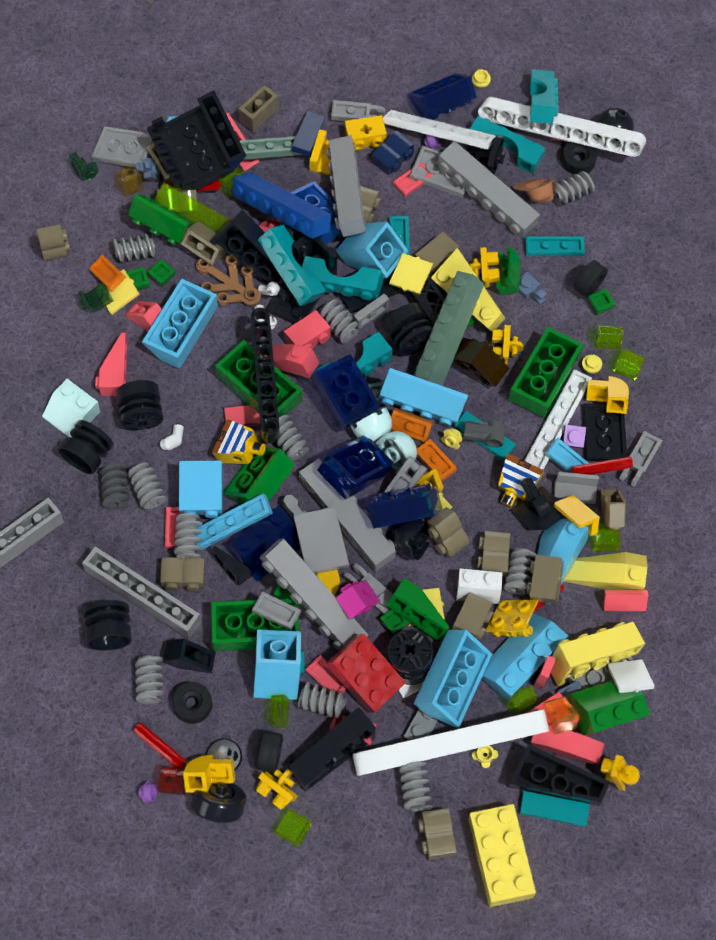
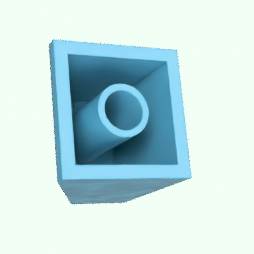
(374, 249)
(201, 488)
(277, 663)

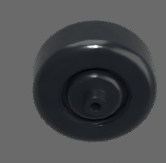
(220, 804)

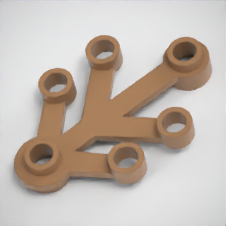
(230, 283)

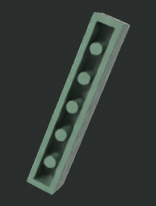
(449, 328)

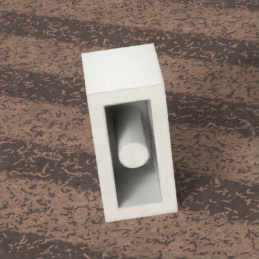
(480, 583)

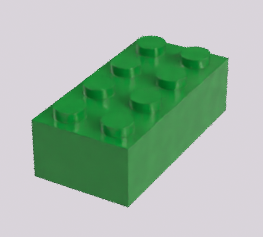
(545, 372)
(239, 374)
(237, 626)

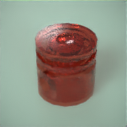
(177, 784)

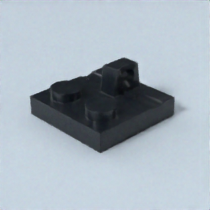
(287, 308)

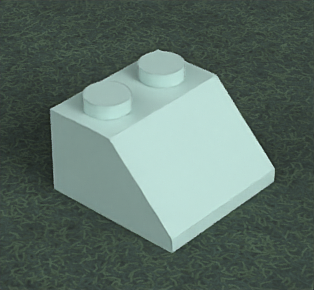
(68, 406)

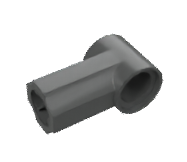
(490, 433)

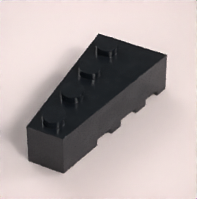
(241, 240)
(332, 749)
(555, 777)

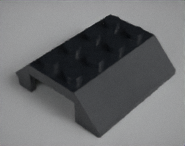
(197, 144)

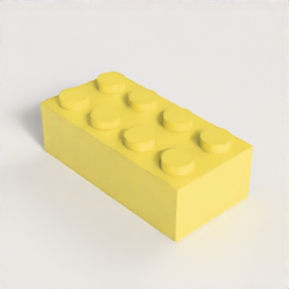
(501, 855)

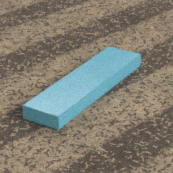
(234, 521)

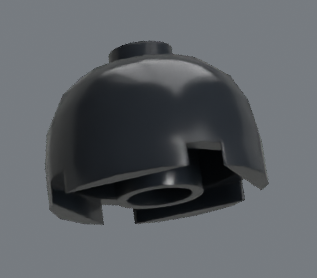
(617, 118)
(413, 535)

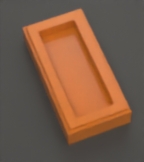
(107, 273)

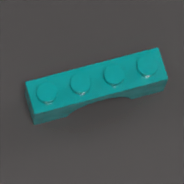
(544, 96)
(527, 153)
(364, 283)
(302, 284)
(375, 353)

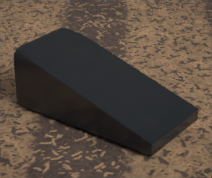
(234, 568)

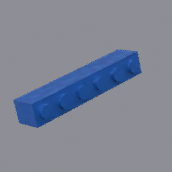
(281, 205)

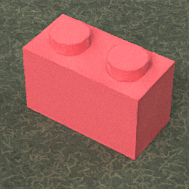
(308, 331)

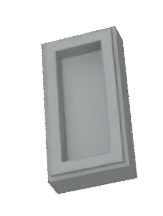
(276, 611)

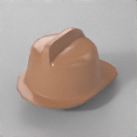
(537, 189)

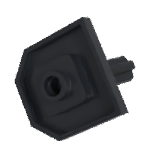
(492, 156)
(538, 508)

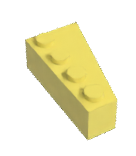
(486, 309)
(595, 651)

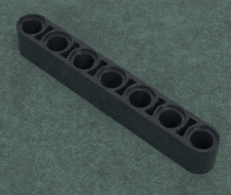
(265, 383)

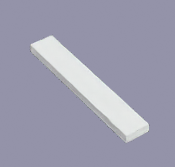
(439, 129)
(559, 416)

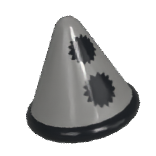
(226, 749)

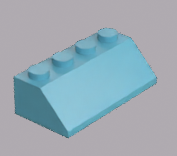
(180, 323)
(422, 397)
(522, 657)
(453, 677)

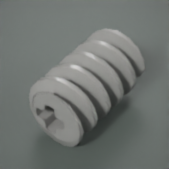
(572, 186)
(135, 248)
(338, 321)
(289, 441)
(145, 486)
(186, 536)
(519, 571)
(147, 679)
(322, 701)
(414, 787)

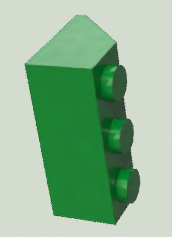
(159, 218)
(260, 476)
(605, 707)

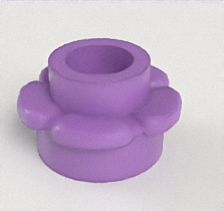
(432, 141)
(148, 792)

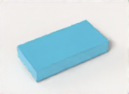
(564, 456)

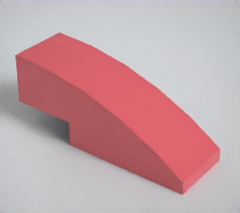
(570, 745)

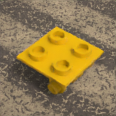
(512, 618)

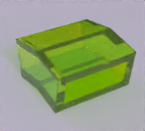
(227, 182)
(609, 337)
(628, 364)
(606, 539)
(522, 699)
(284, 701)
(293, 828)

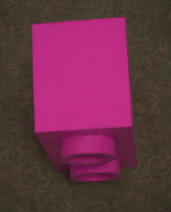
(357, 598)

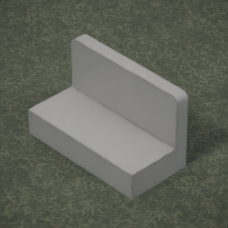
(370, 311)
(579, 485)

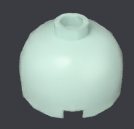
(374, 425)
(397, 446)

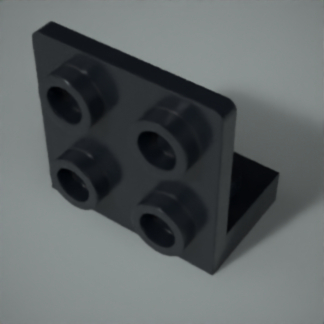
(317, 249)

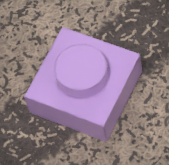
(574, 435)

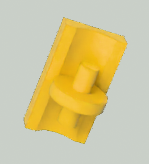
(487, 259)
(503, 337)
(619, 772)
(269, 782)

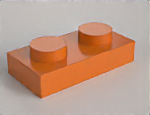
(411, 424)
(434, 458)

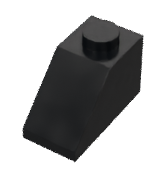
(189, 656)

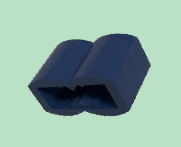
(393, 152)

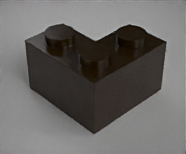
(481, 360)

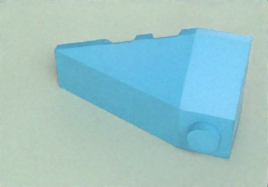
(563, 541)

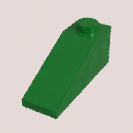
(416, 607)

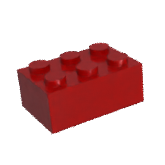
(365, 673)

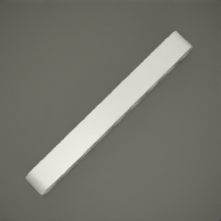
(569, 132)
(450, 742)

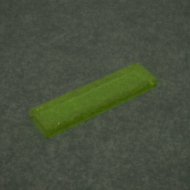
(190, 208)

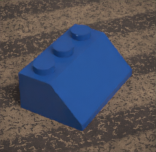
(317, 196)

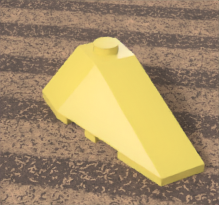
(610, 571)

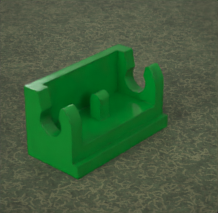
(509, 272)

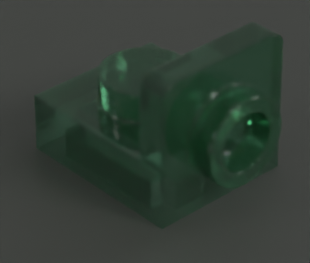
(82, 169)
(95, 298)

